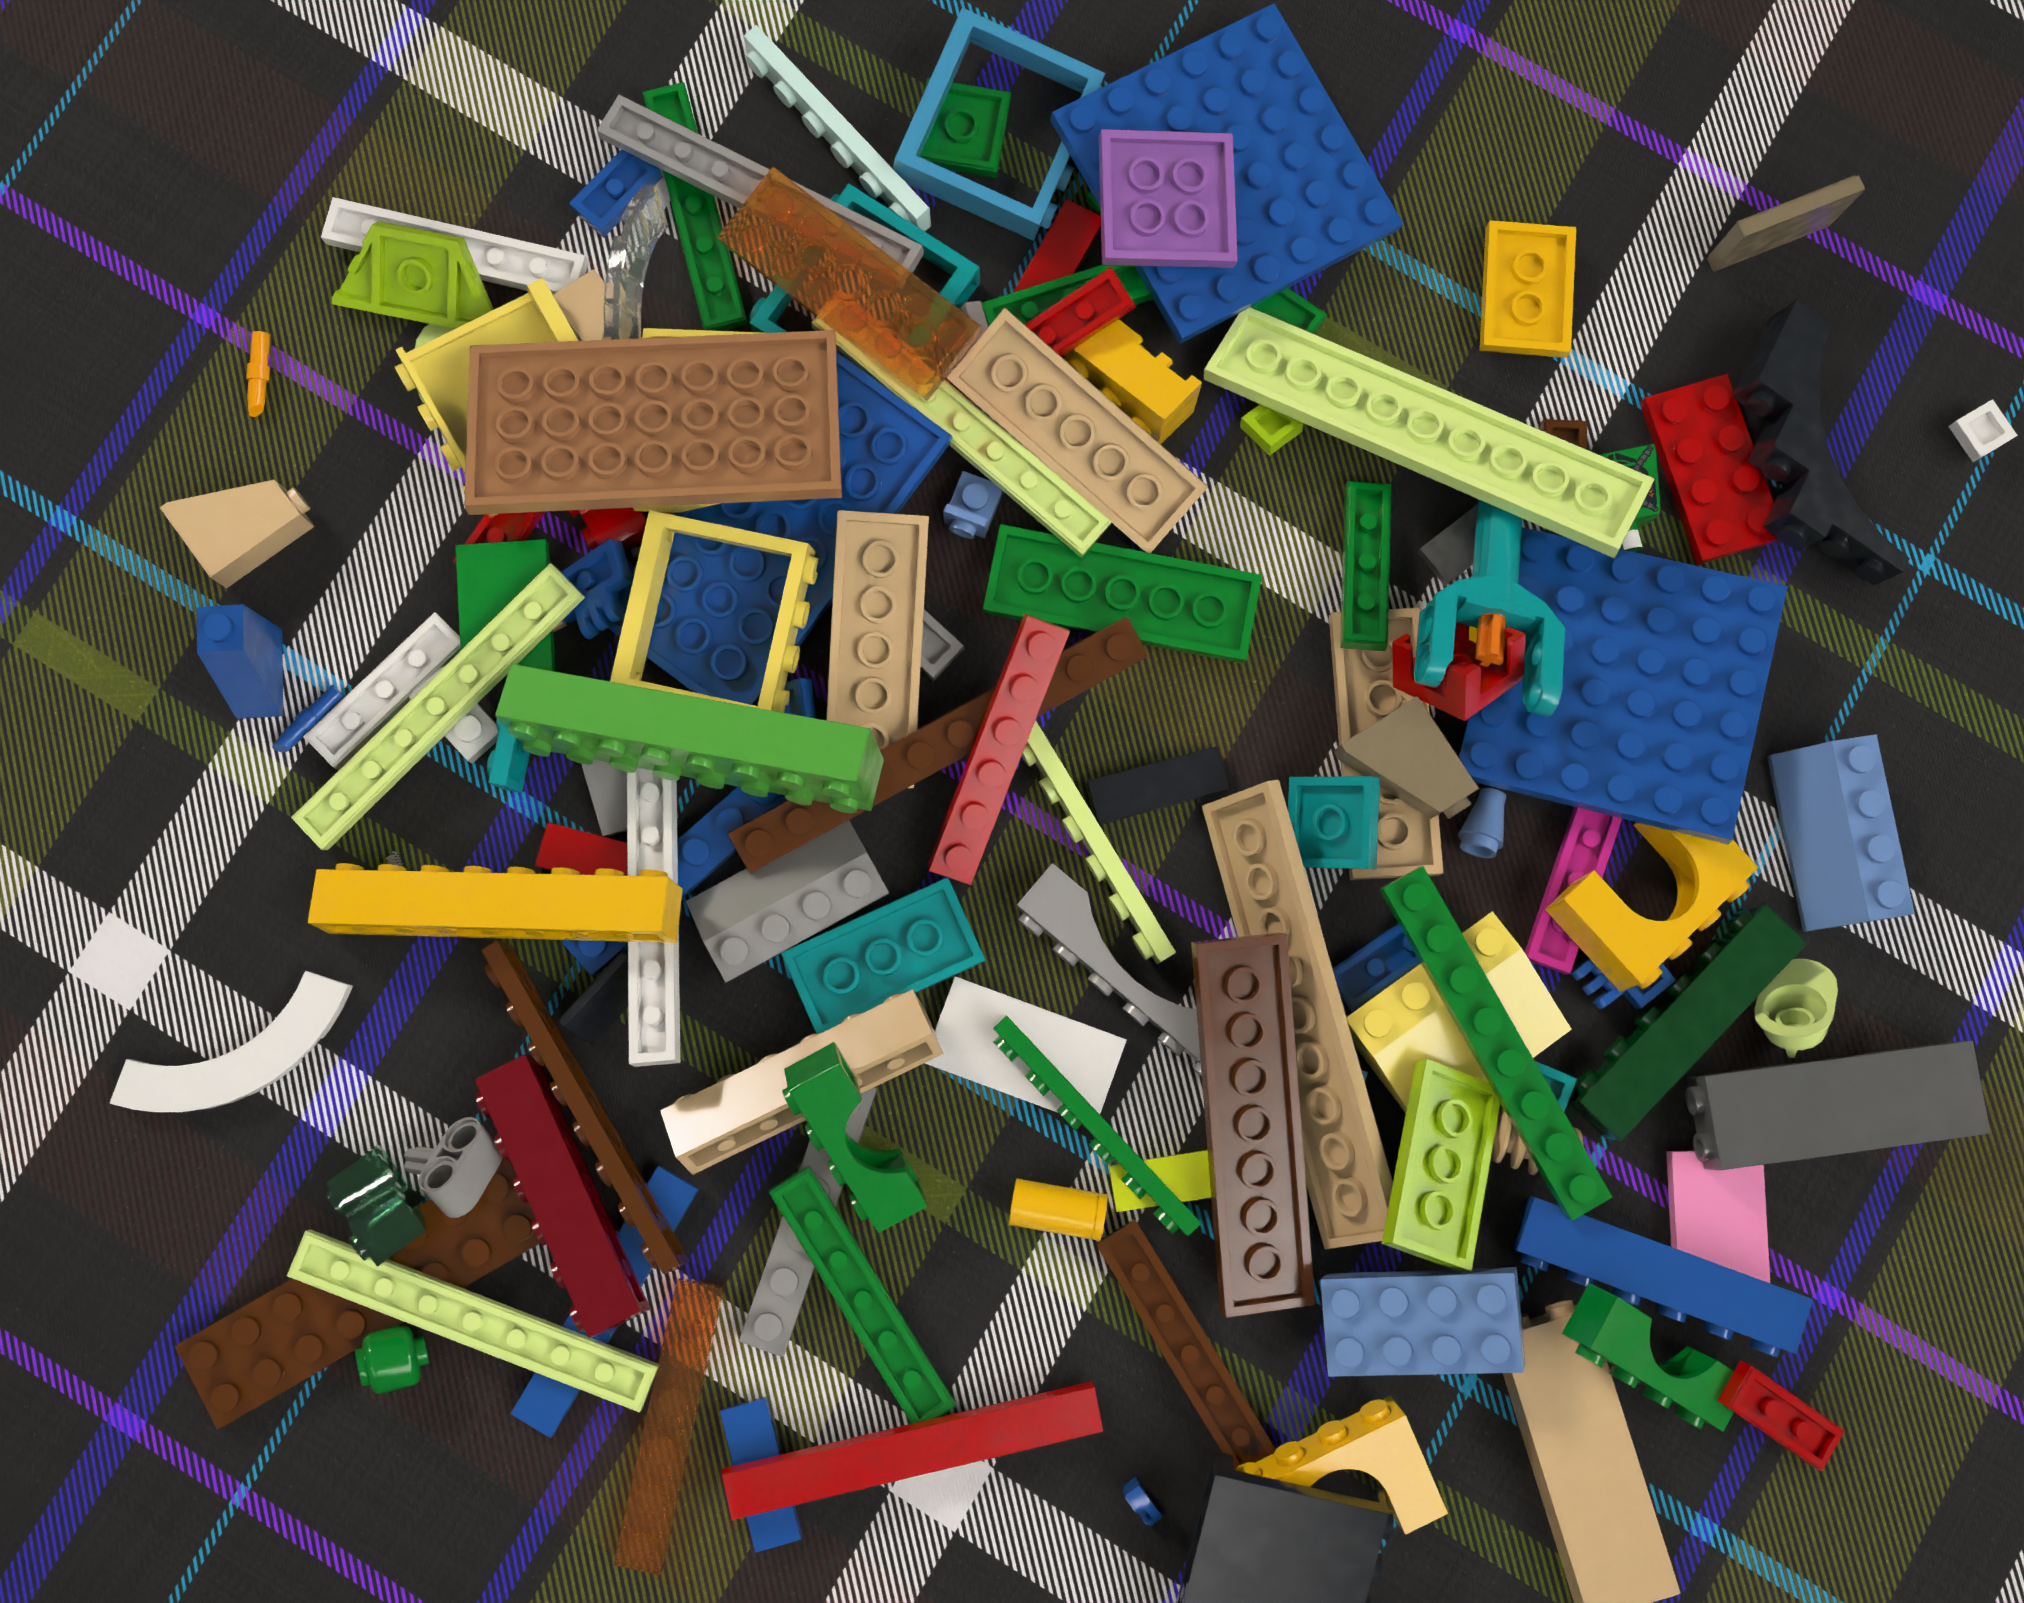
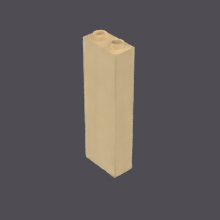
(1587, 1469)

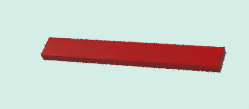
(911, 1450)

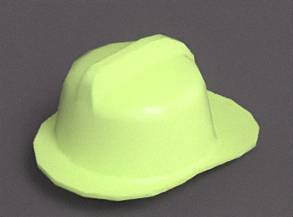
(1798, 1006)

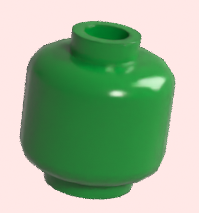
(391, 1359)

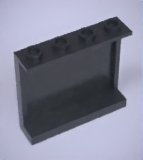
(1281, 1542)

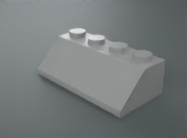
(785, 901)

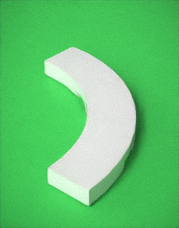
(245, 1069)

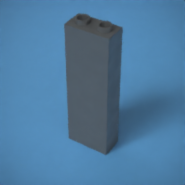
(1837, 1105)

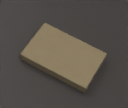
(1785, 223)

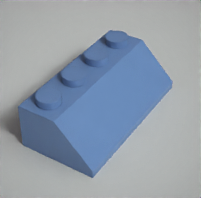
(1840, 833)

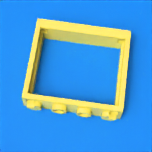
(648, 586)

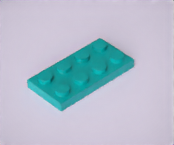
(883, 955)

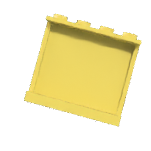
(442, 365)

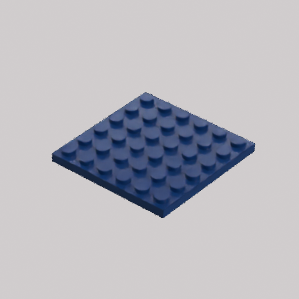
(1297, 169)
(1654, 689)

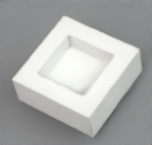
(1982, 430)

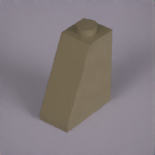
(1411, 761)

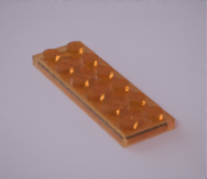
(850, 284)

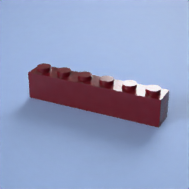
(561, 1195)

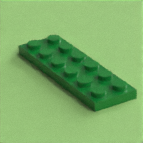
(1166, 598)

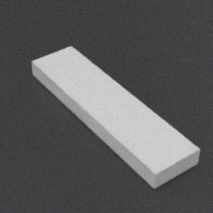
(384, 692)

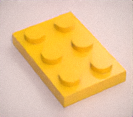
(1528, 289)

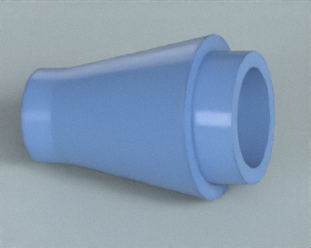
(1484, 826)

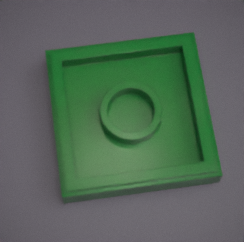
(969, 130)

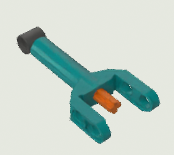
(1492, 603)

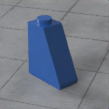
(243, 659)

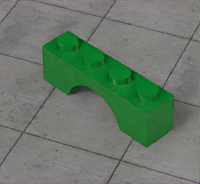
(880, 1180)
(1620, 1335)

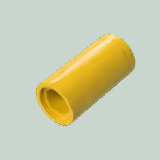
(1058, 1209)

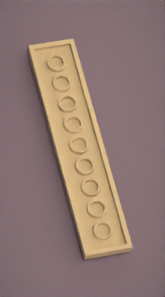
(1339, 1132)

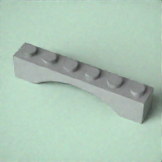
(1064, 913)

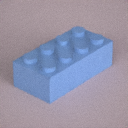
(1423, 1322)

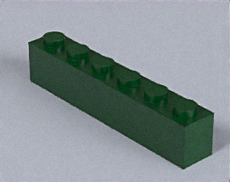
(1685, 1022)

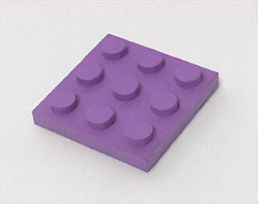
(1167, 198)

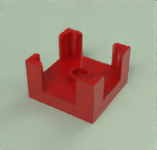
(1466, 684)

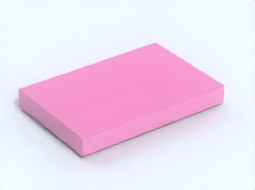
(1719, 1214)

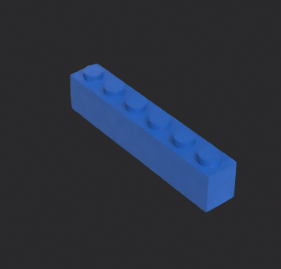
(1664, 1275)

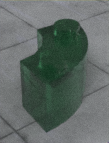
(375, 1205)

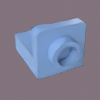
(972, 506)

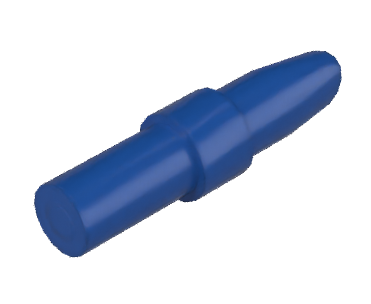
(308, 719)

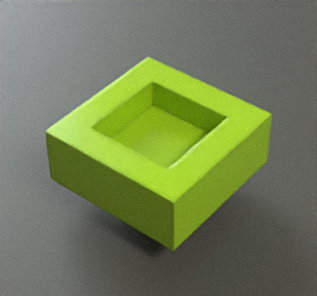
(1270, 428)

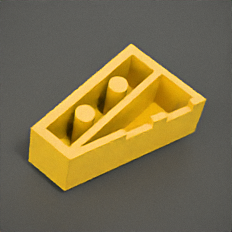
(1136, 379)

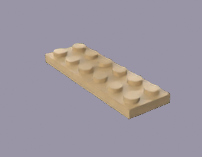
(1076, 431)
(877, 622)
(1362, 698)

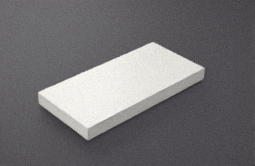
(967, 1035)

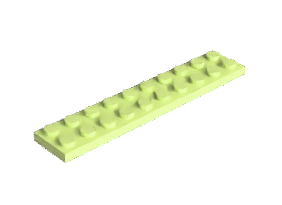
(1430, 430)

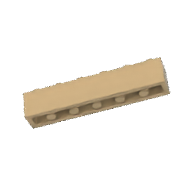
(751, 1105)

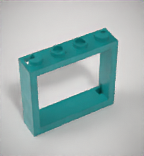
(958, 289)

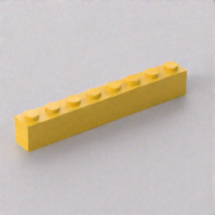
(497, 904)

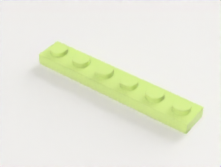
(1103, 859)

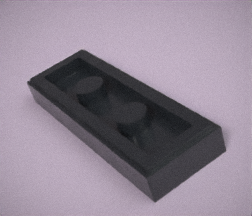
(1157, 785)

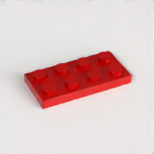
(1707, 469)

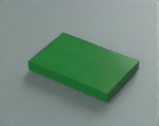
(490, 579)

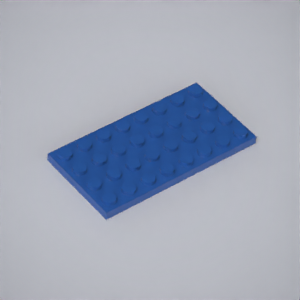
(726, 598)

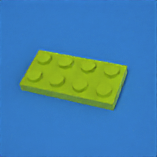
(1442, 1166)

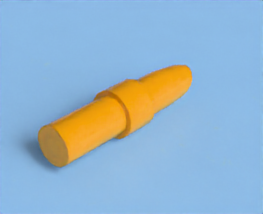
(258, 372)

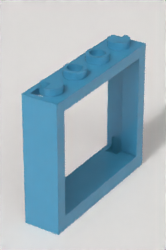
(958, 189)

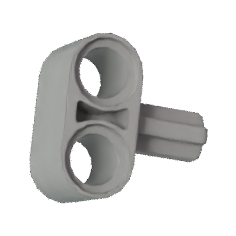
(458, 1167)

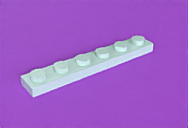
(825, 120)

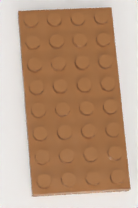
(652, 422)

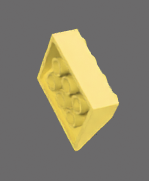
(1413, 1023)

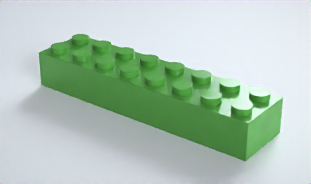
(692, 738)

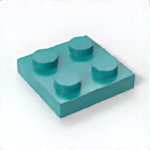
(1335, 820)

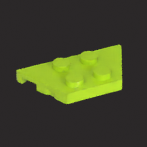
(414, 277)

